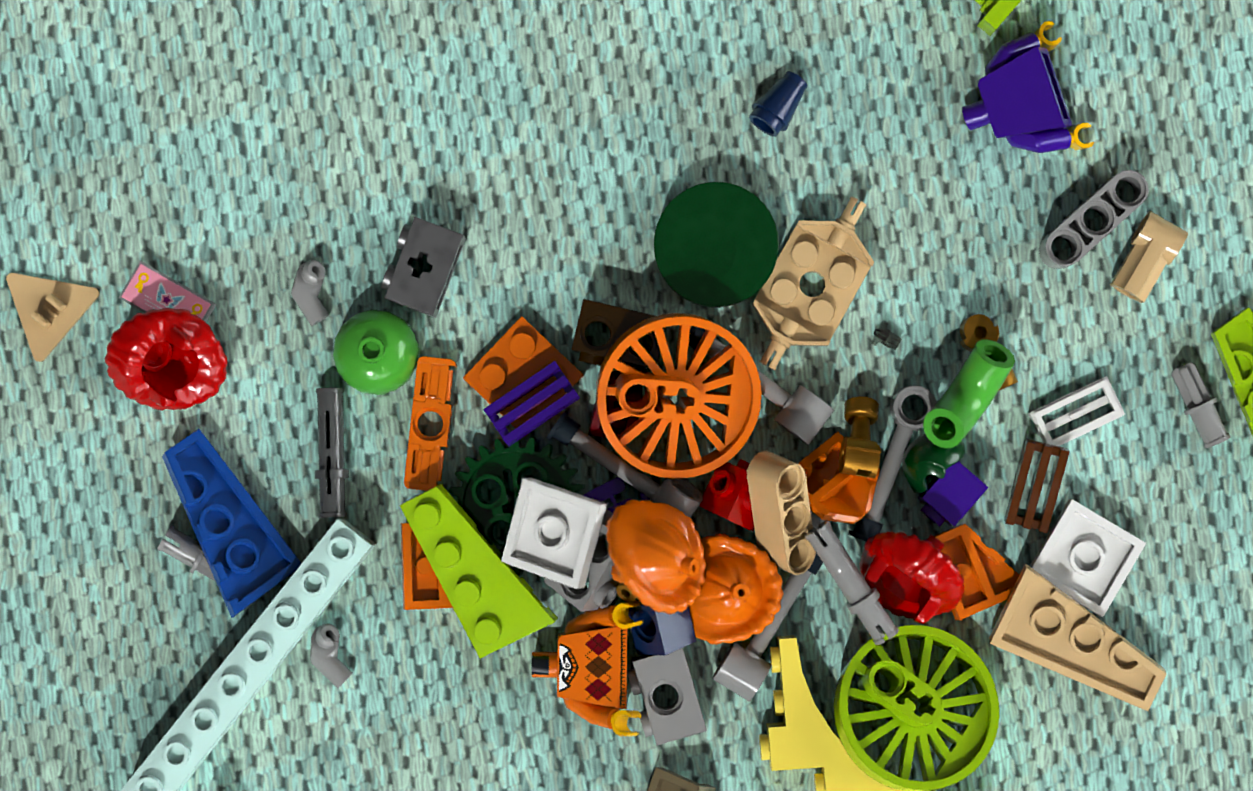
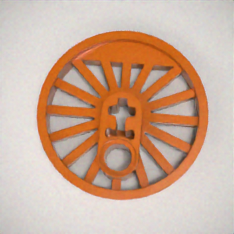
(740, 401)

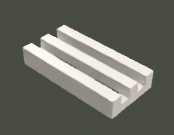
(1110, 397)

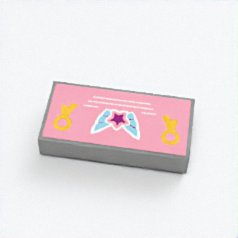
(154, 290)

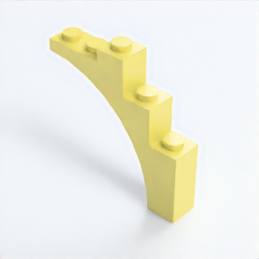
(804, 735)

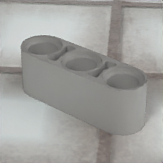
(1111, 210)

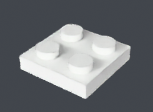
(553, 532)
(1087, 557)

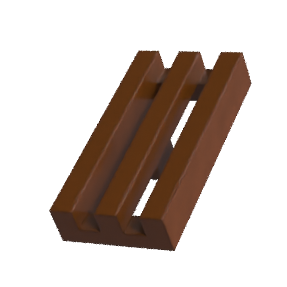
(1028, 520)

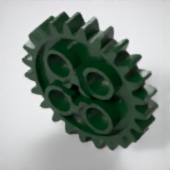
(493, 467)

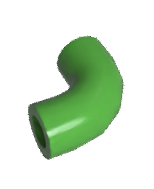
(968, 394)

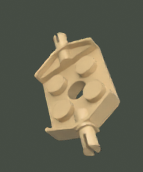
(819, 248)

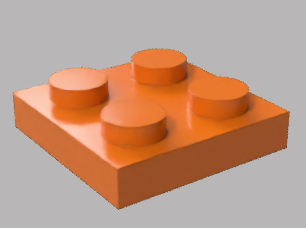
(514, 360)

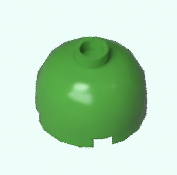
(375, 352)

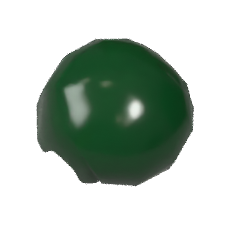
(927, 459)

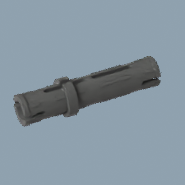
(331, 453)

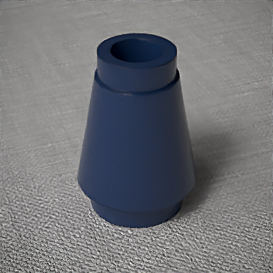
(778, 104)

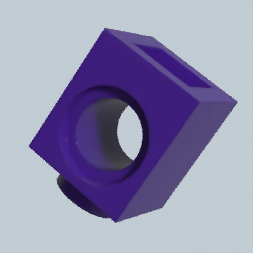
(951, 496)

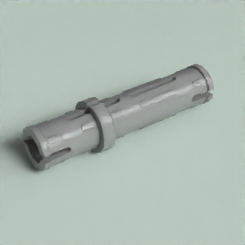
(860, 596)

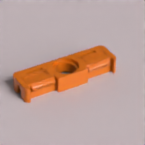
(431, 394)

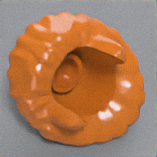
(656, 554)
(738, 591)

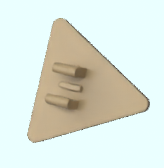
(48, 309)

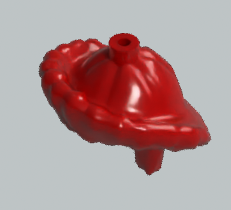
(166, 359)
(911, 575)

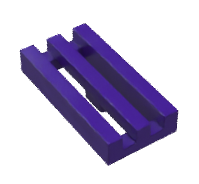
(523, 389)

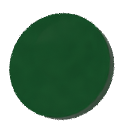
(716, 244)

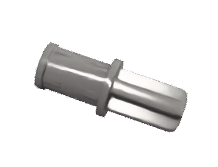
(1199, 404)
(188, 552)

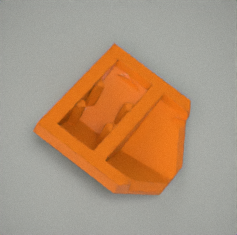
(834, 494)

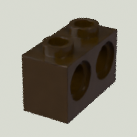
(618, 322)

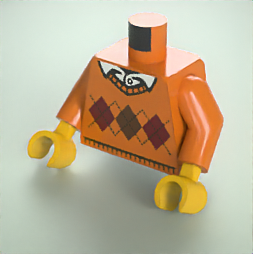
(593, 666)

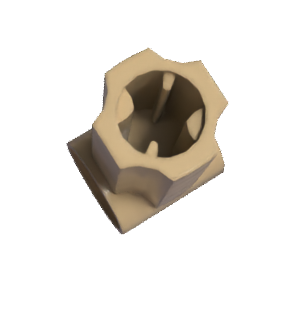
(1153, 248)

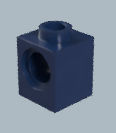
(661, 631)

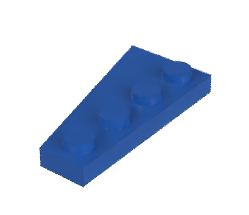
(231, 529)

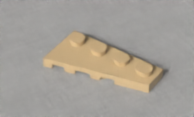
(1068, 639)

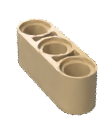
(781, 511)

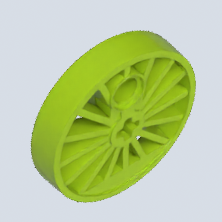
(967, 748)

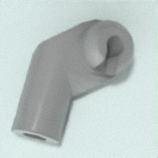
(306, 291)
(325, 652)

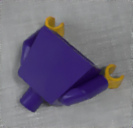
(1025, 98)

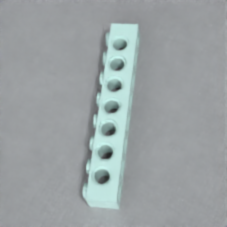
(253, 660)

